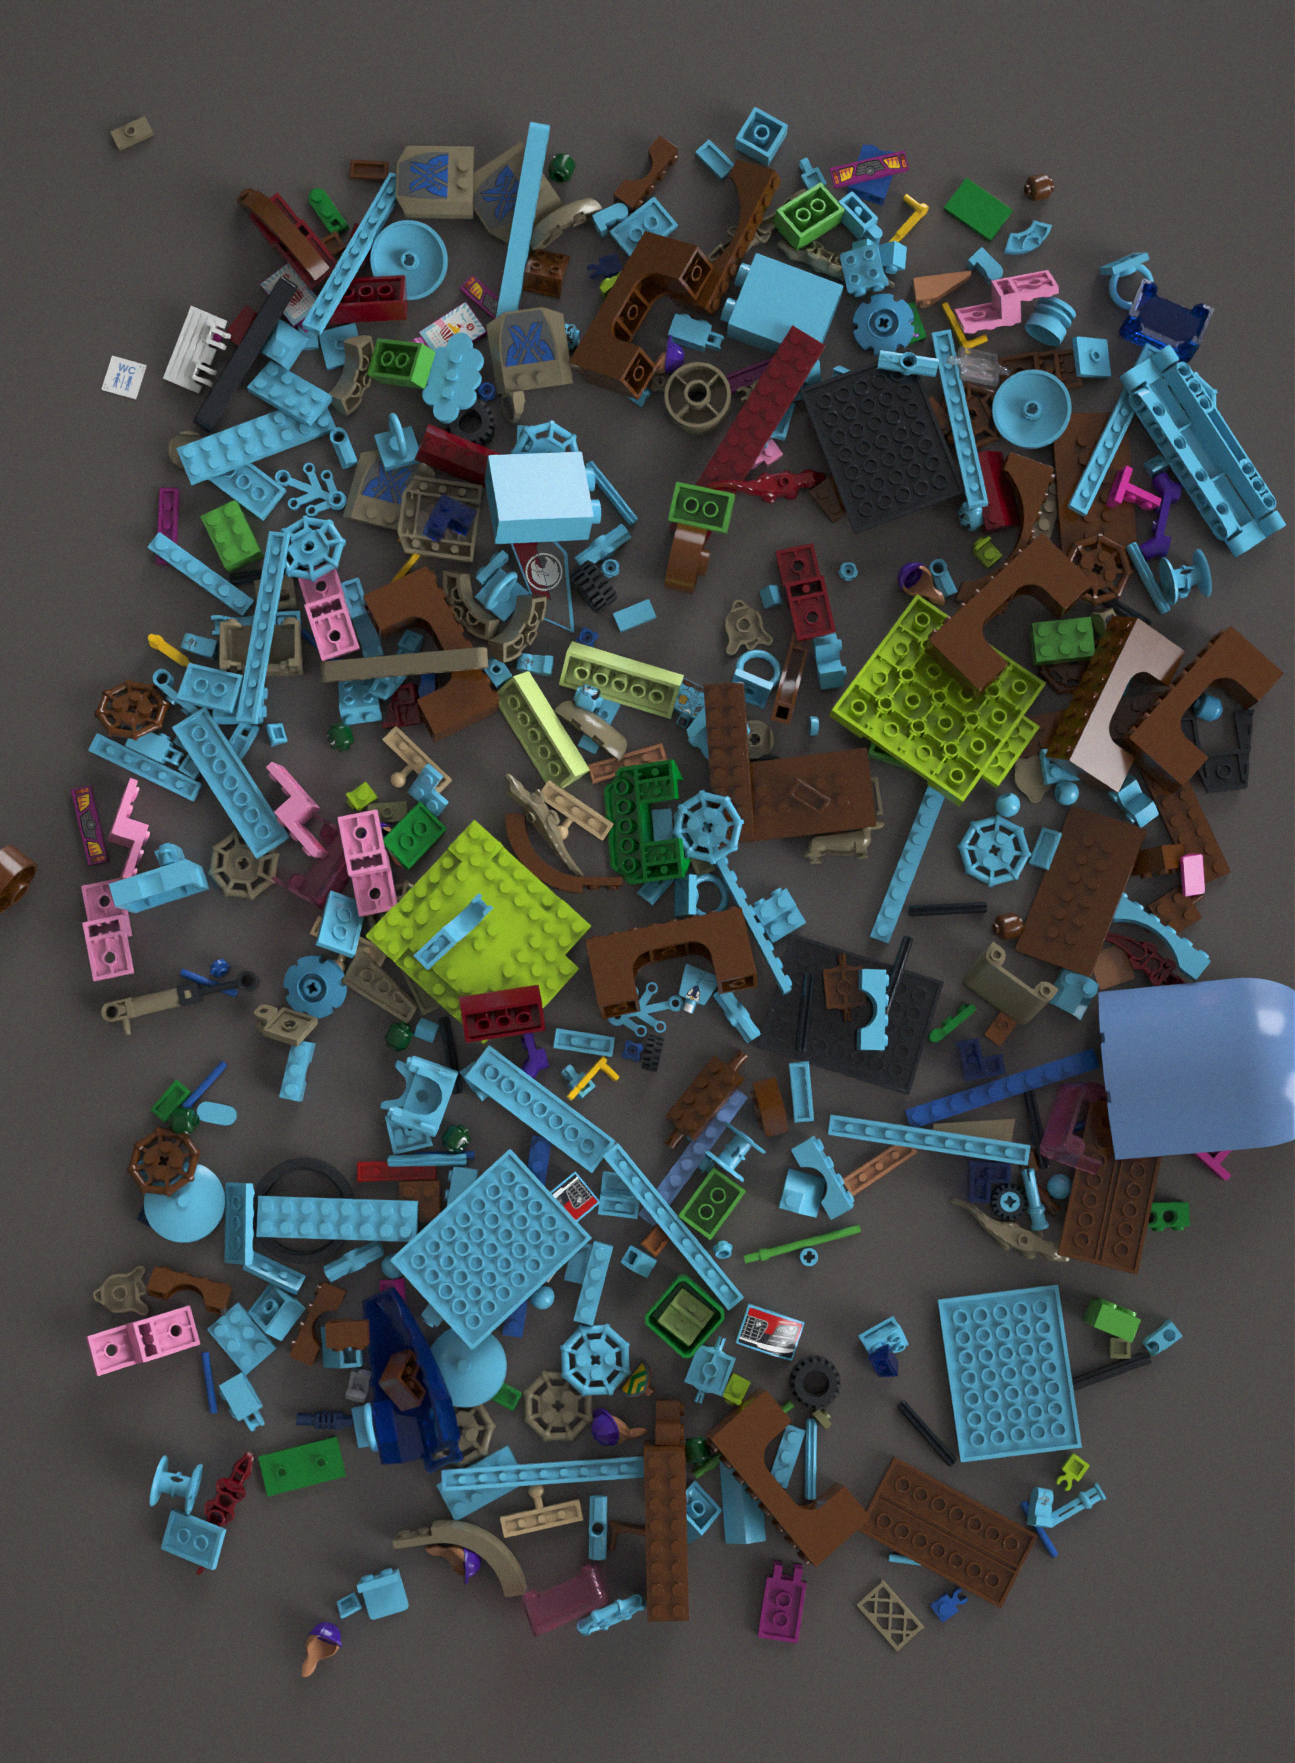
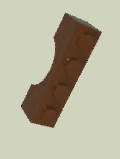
(632, 193)
(167, 1282)
(307, 1345)

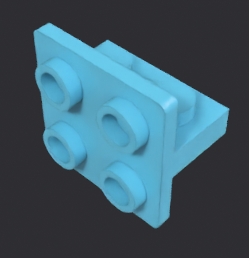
(884, 1333)

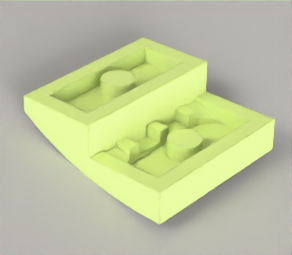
(685, 1317)

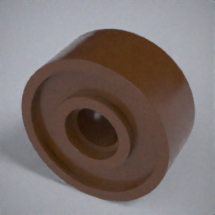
(687, 559)
(15, 875)

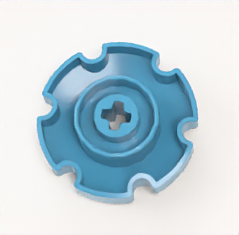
(886, 311)
(327, 980)

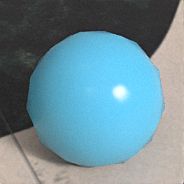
(1066, 792)
(1007, 804)
(1059, 1186)
(389, 1268)
(542, 1298)

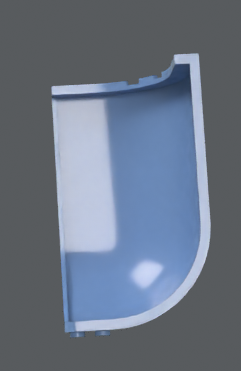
(1199, 1066)

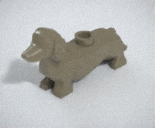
(841, 844)

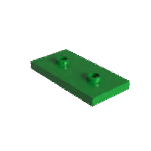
(302, 1466)

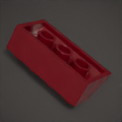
(373, 300)
(454, 455)
(1001, 509)
(502, 1013)

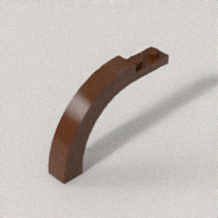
(284, 230)
(791, 677)
(572, 884)

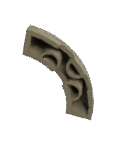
(552, 225)
(354, 377)
(466, 608)
(521, 629)
(594, 727)

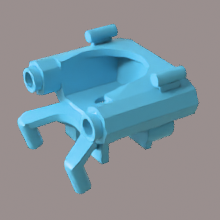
(418, 1115)

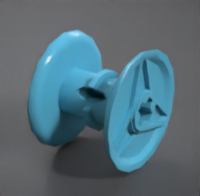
(1197, 574)
(734, 1152)
(164, 1483)

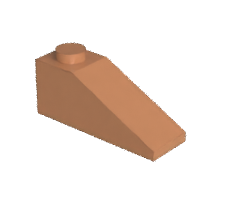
(931, 289)

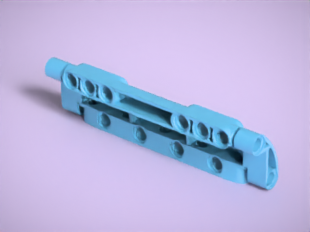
(1202, 451)

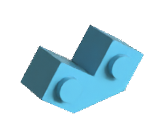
(891, 254)
(828, 662)
(1134, 803)

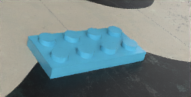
(290, 393)
(250, 489)
(239, 1223)
(467, 1501)

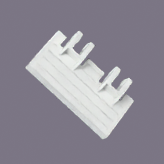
(194, 349)

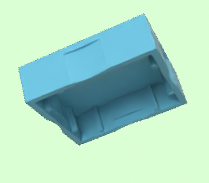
(159, 886)

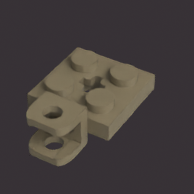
(279, 1024)

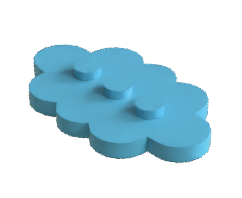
(453, 378)

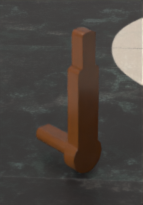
(616, 1527)

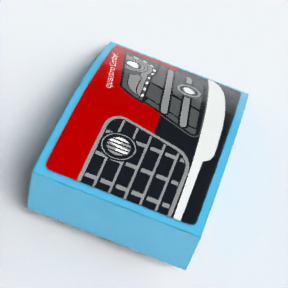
(575, 1196)
(769, 1332)

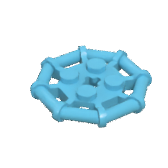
(548, 443)
(320, 551)
(718, 830)
(999, 840)
(583, 1360)
(611, 1614)

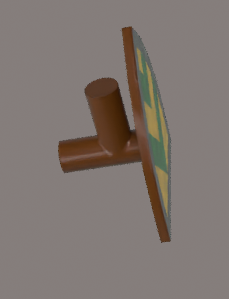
(638, 1382)

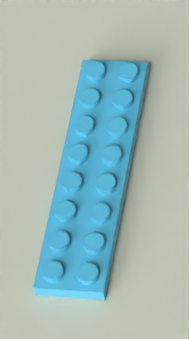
(248, 443)
(231, 782)
(539, 1109)
(337, 1218)

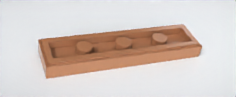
(607, 768)
(877, 1167)

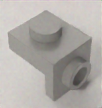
(358, 1385)

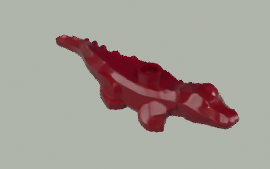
(774, 485)
(1145, 957)
(229, 1492)

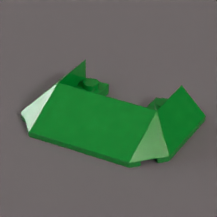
(632, 837)

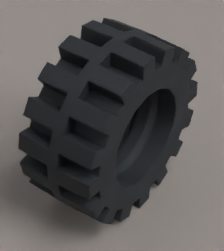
(652, 1053)

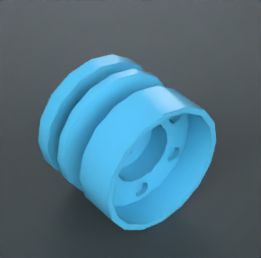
(1050, 321)

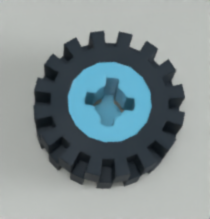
(1004, 1196)

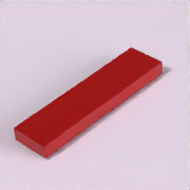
(380, 1171)

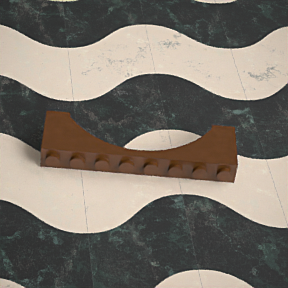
(756, 190)
(1030, 484)

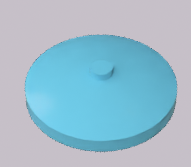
(411, 251)
(1032, 409)
(190, 1211)
(470, 1374)

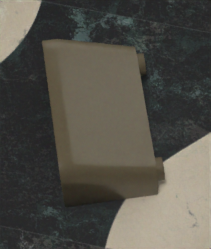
(285, 650)
(1004, 989)

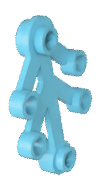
(314, 491)
(643, 1014)

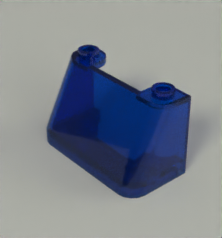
(1164, 322)

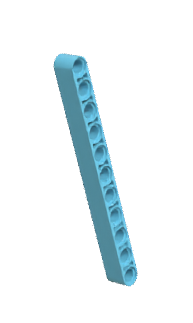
(523, 218)

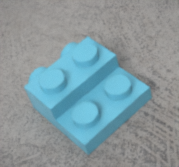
(778, 914)

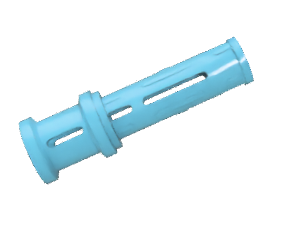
(1035, 1207)
(1083, 1497)

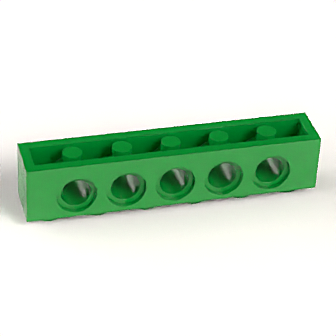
(1179, 1215)

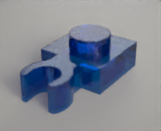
(608, 266)

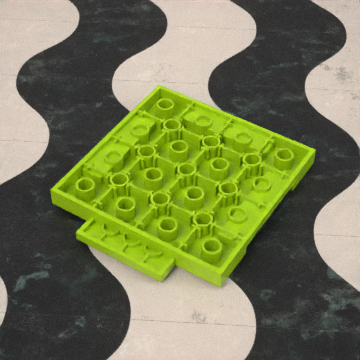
(928, 719)
(511, 948)

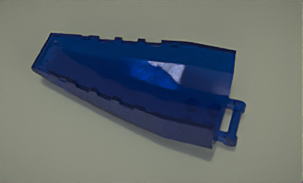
(422, 1429)

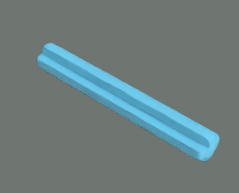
(613, 495)
(1148, 578)
(427, 1160)
(810, 1458)

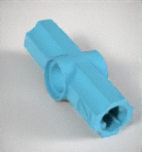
(894, 362)
(604, 546)
(737, 1016)
(354, 1260)
(597, 1514)

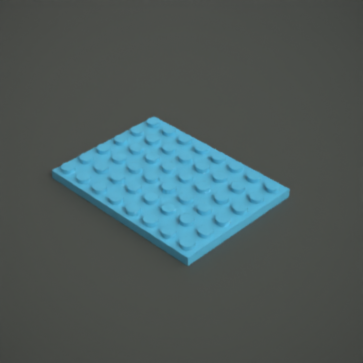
(491, 1249)
(1009, 1373)

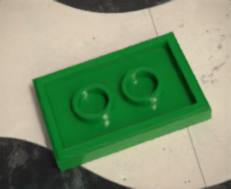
(978, 210)
(413, 835)

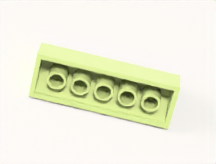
(621, 679)
(540, 731)

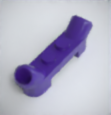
(1170, 494)
(536, 1058)

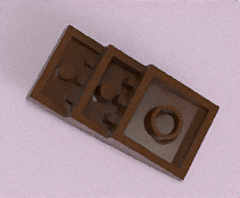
(1054, 362)

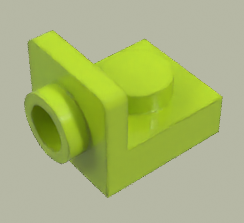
(986, 552)
(361, 797)
(735, 1389)

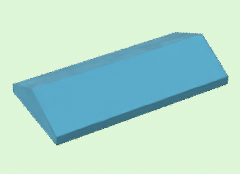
(741, 1514)

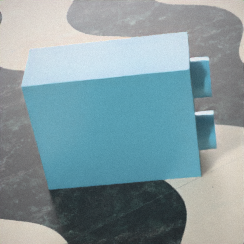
(775, 299)
(540, 497)

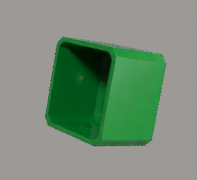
(664, 1300)

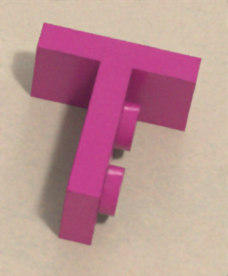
(1123, 490)
(1213, 1163)

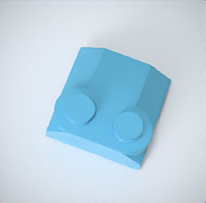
(1074, 992)

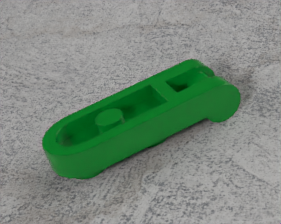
(326, 211)

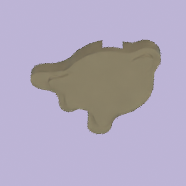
(745, 628)
(1029, 778)
(123, 1292)

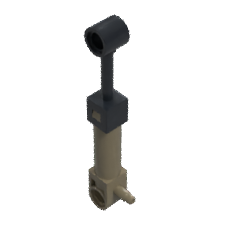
(180, 996)

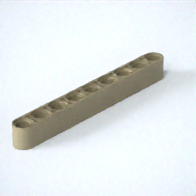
(404, 664)

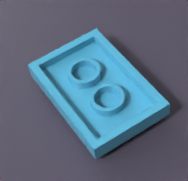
(649, 218)
(210, 688)
(340, 925)
(242, 1338)
(193, 1539)

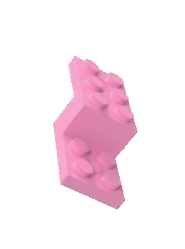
(1006, 304)
(327, 614)
(296, 811)
(128, 831)
(367, 862)
(106, 932)
(142, 1340)

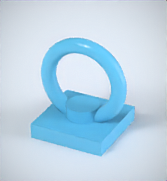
(1122, 268)
(397, 446)
(501, 594)
(757, 689)
(687, 894)
(364, 1426)

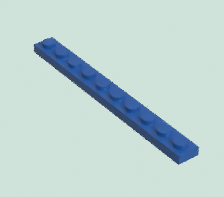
(1002, 1088)
(538, 1165)

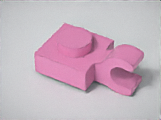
(769, 454)

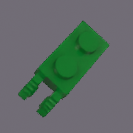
(951, 1023)

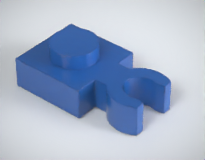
(946, 1606)

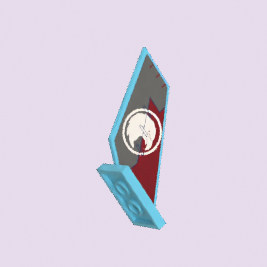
(547, 574)

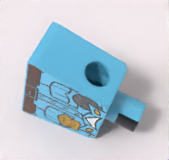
(688, 702)

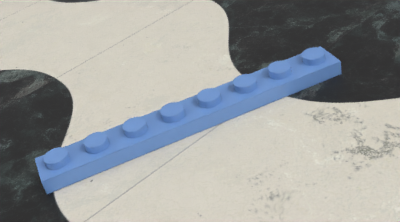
(695, 1153)

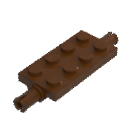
(704, 1098)

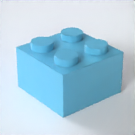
(761, 136)

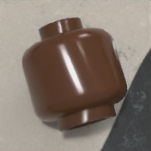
(1038, 187)
(1007, 926)

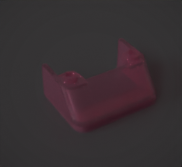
(326, 873)
(1058, 1139)
(567, 1600)

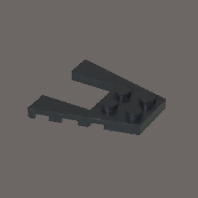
(1224, 769)

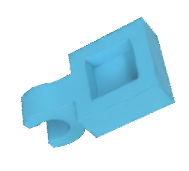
(811, 176)
(570, 1074)

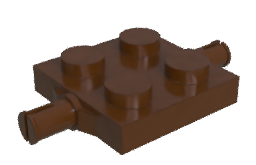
(1175, 909)
(842, 988)

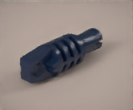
(325, 1420)

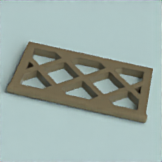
(873, 1616)

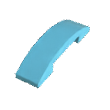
(385, 687)

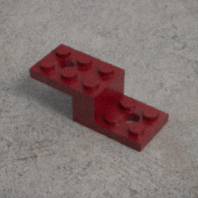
(284, 254)
(805, 592)

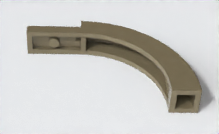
(475, 1539)

